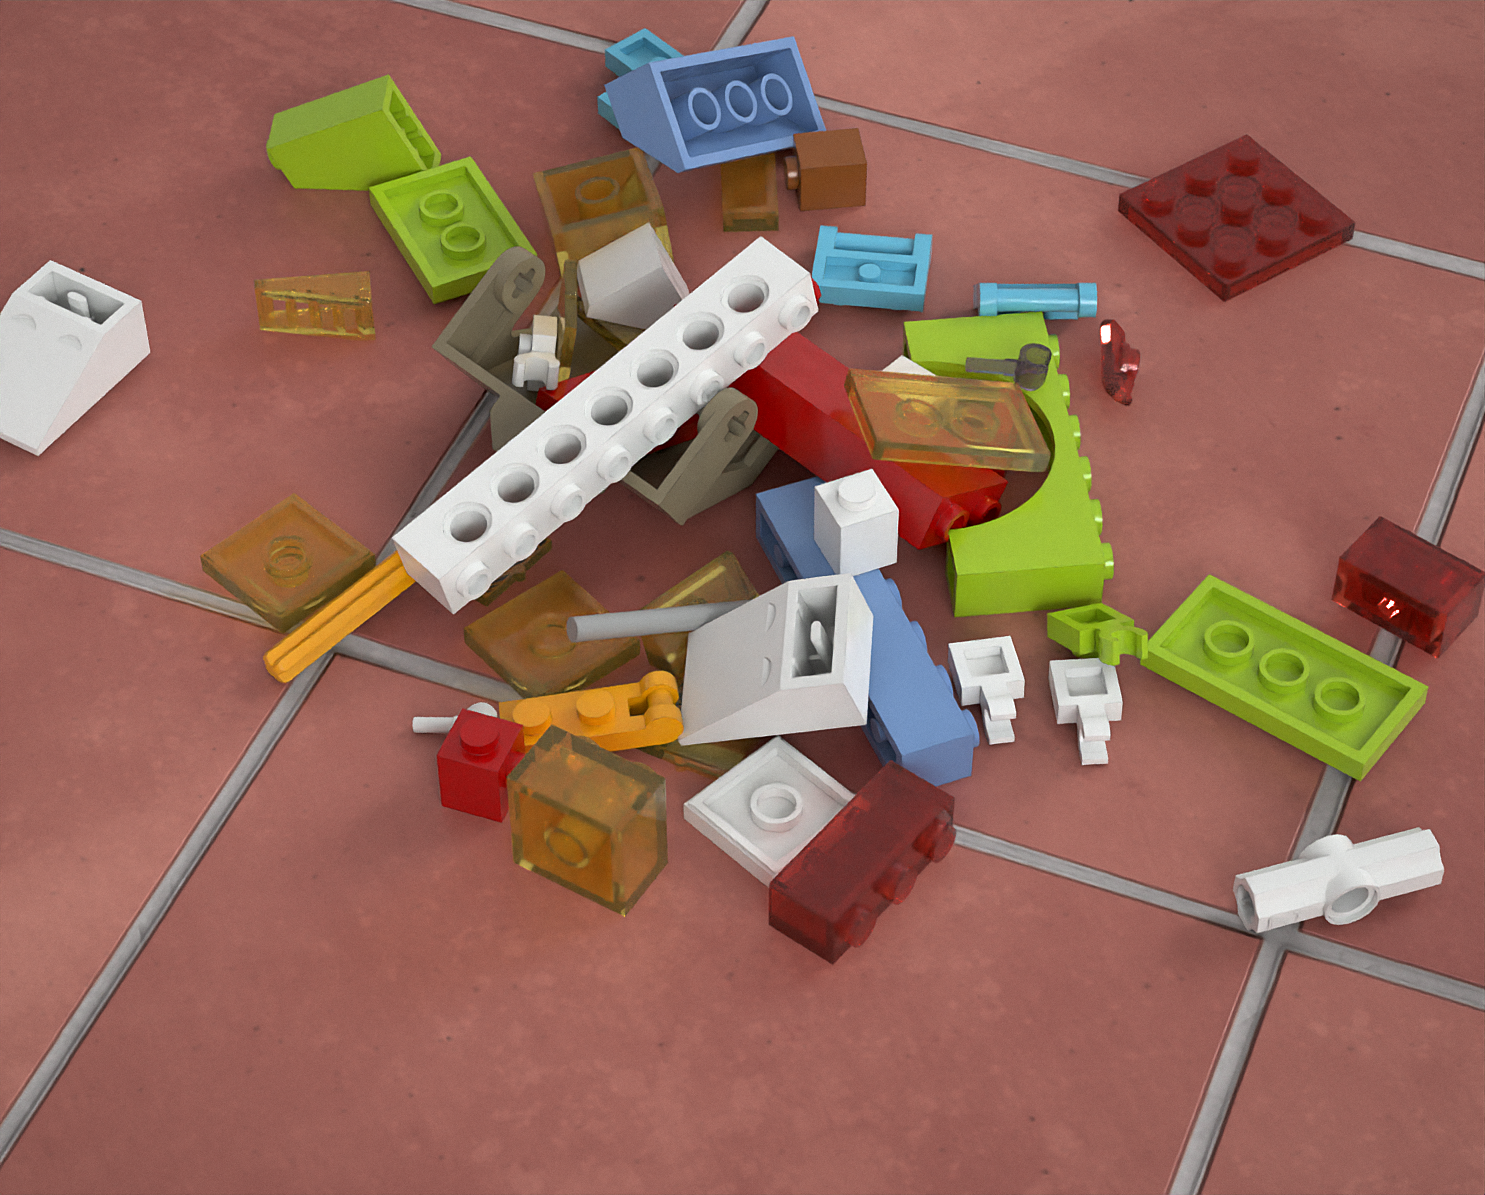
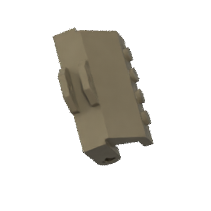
(673, 480)

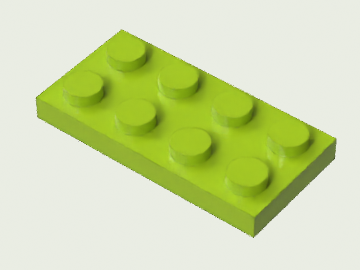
(1285, 676)

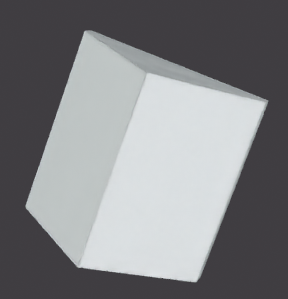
(630, 280)

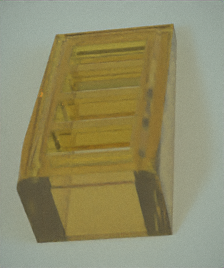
(347, 300)

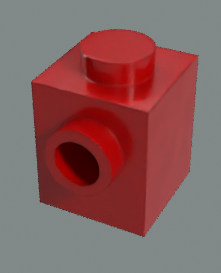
(476, 764)

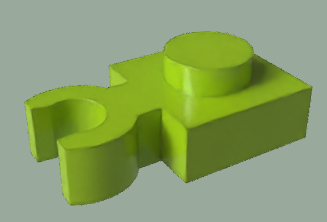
(1097, 633)

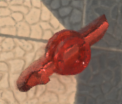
(1118, 362)

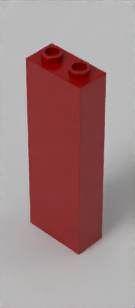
(812, 421)

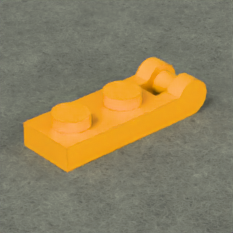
(605, 713)

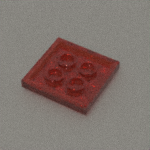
(1236, 217)

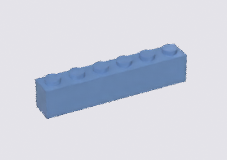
(909, 698)

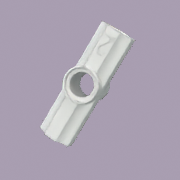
(1338, 879)

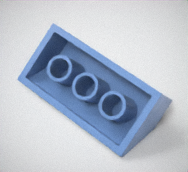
(717, 104)

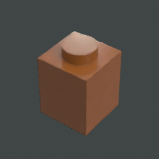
(827, 169)

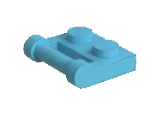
(872, 269)
(1055, 300)

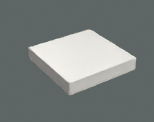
(767, 808)

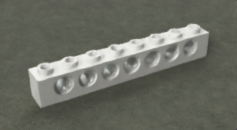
(606, 425)

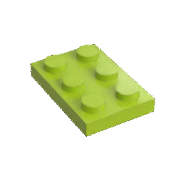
(447, 226)

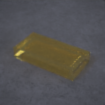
(750, 194)

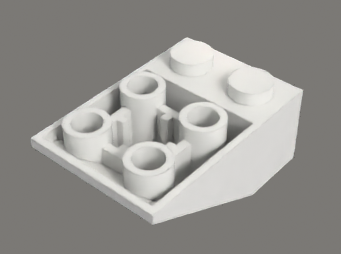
(62, 352)
(780, 664)

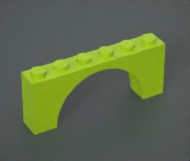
(1050, 545)

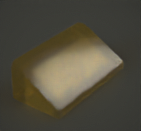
(714, 583)

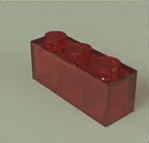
(862, 862)

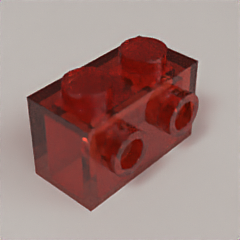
(1417, 586)

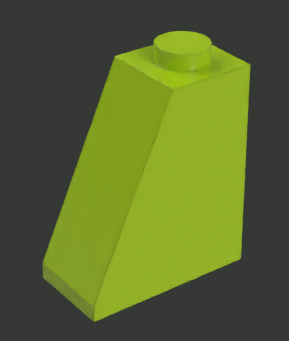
(351, 139)

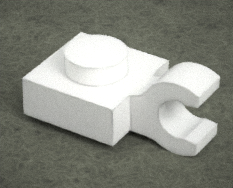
(537, 356)
(991, 676)
(1089, 696)

